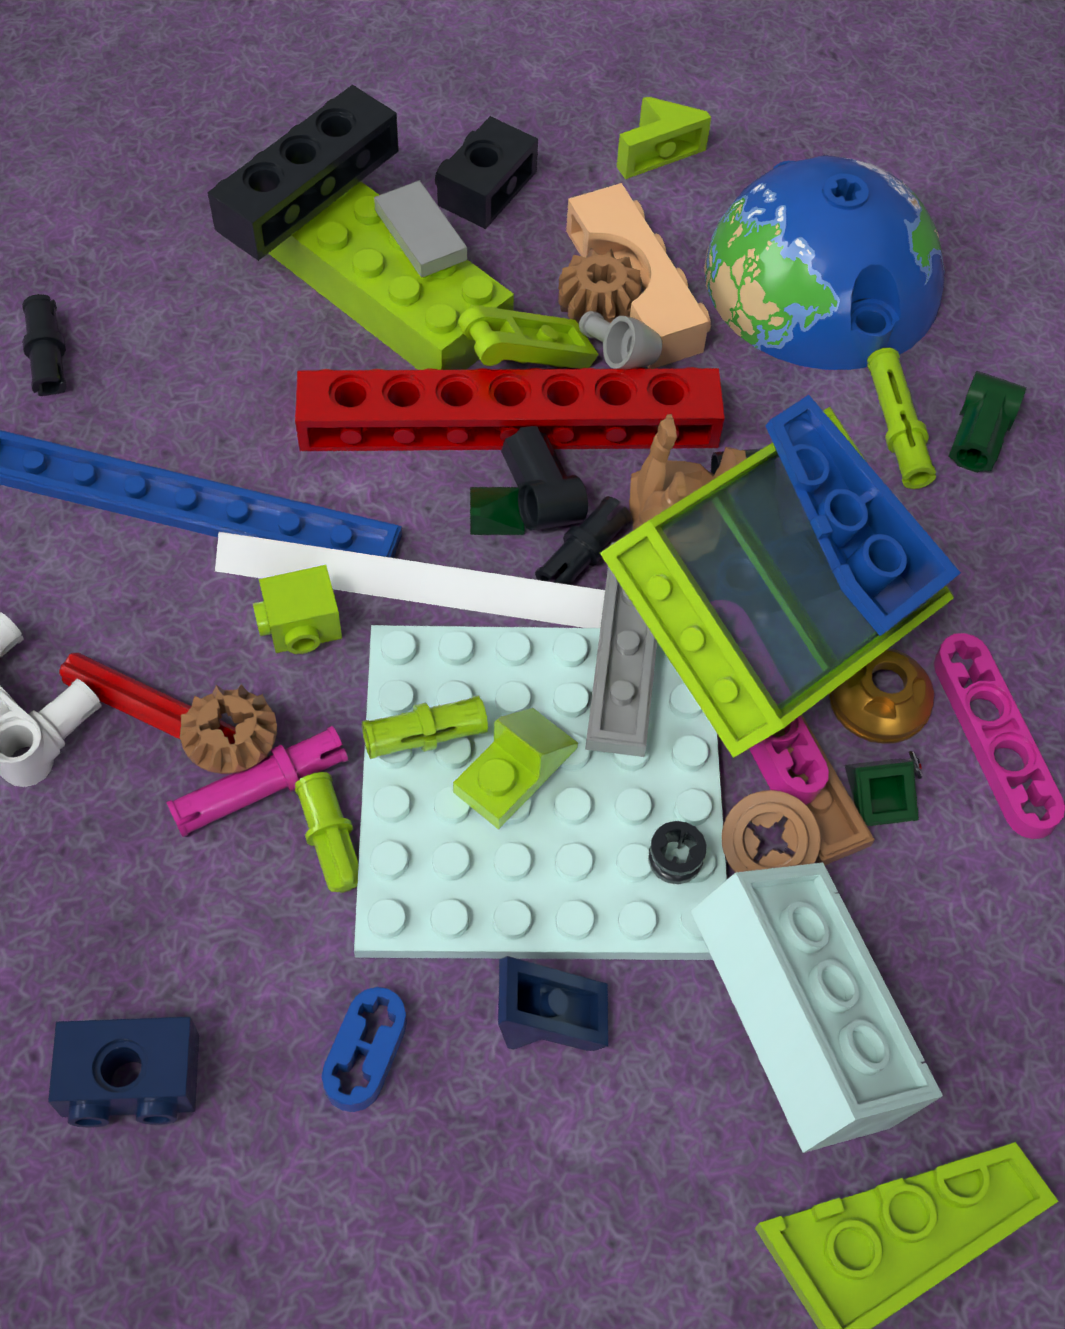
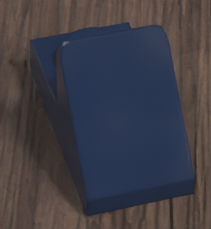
(550, 1006)

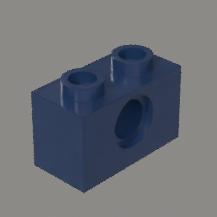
(93, 1050)

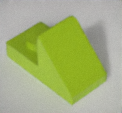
(663, 136)
(514, 766)

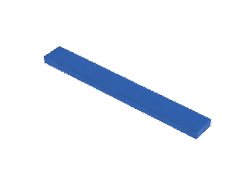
(183, 499)

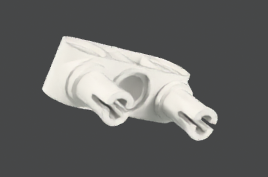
(38, 730)

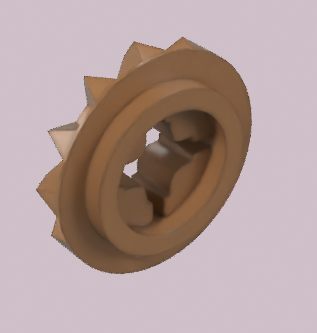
(206, 743)
(765, 809)

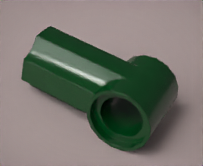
(987, 415)

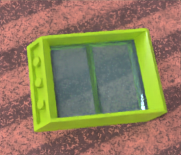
(749, 600)

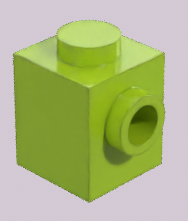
(298, 610)

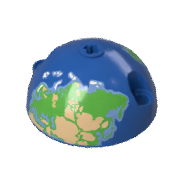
(813, 244)

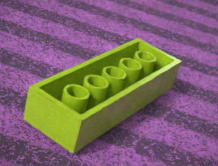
(366, 274)

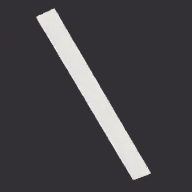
(415, 581)

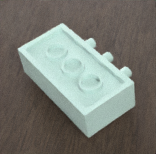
(814, 1004)

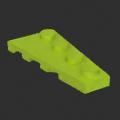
(887, 1246)

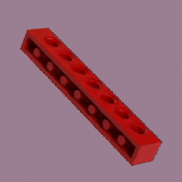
(488, 405)

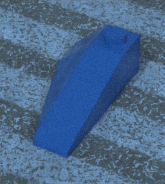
(866, 533)

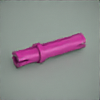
(262, 780)

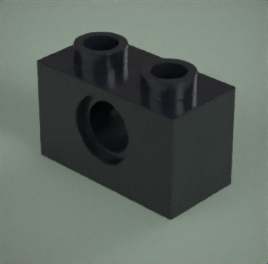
(486, 172)

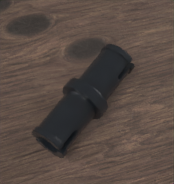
(44, 345)
(584, 543)

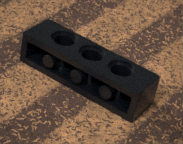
(304, 172)

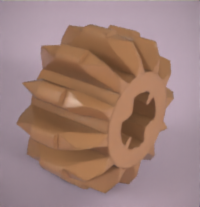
(598, 285)

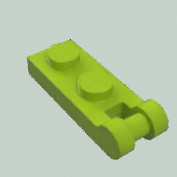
(526, 338)

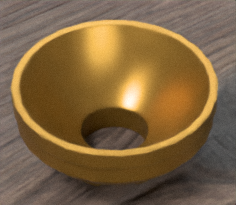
(884, 715)

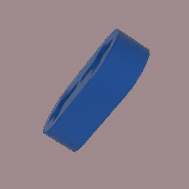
(351, 1042)

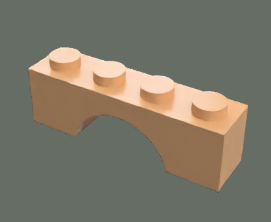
(616, 222)

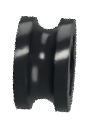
(683, 834)

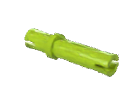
(905, 432)

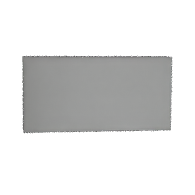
(420, 228)

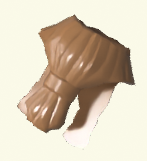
(668, 481)

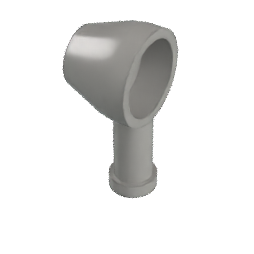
(625, 340)

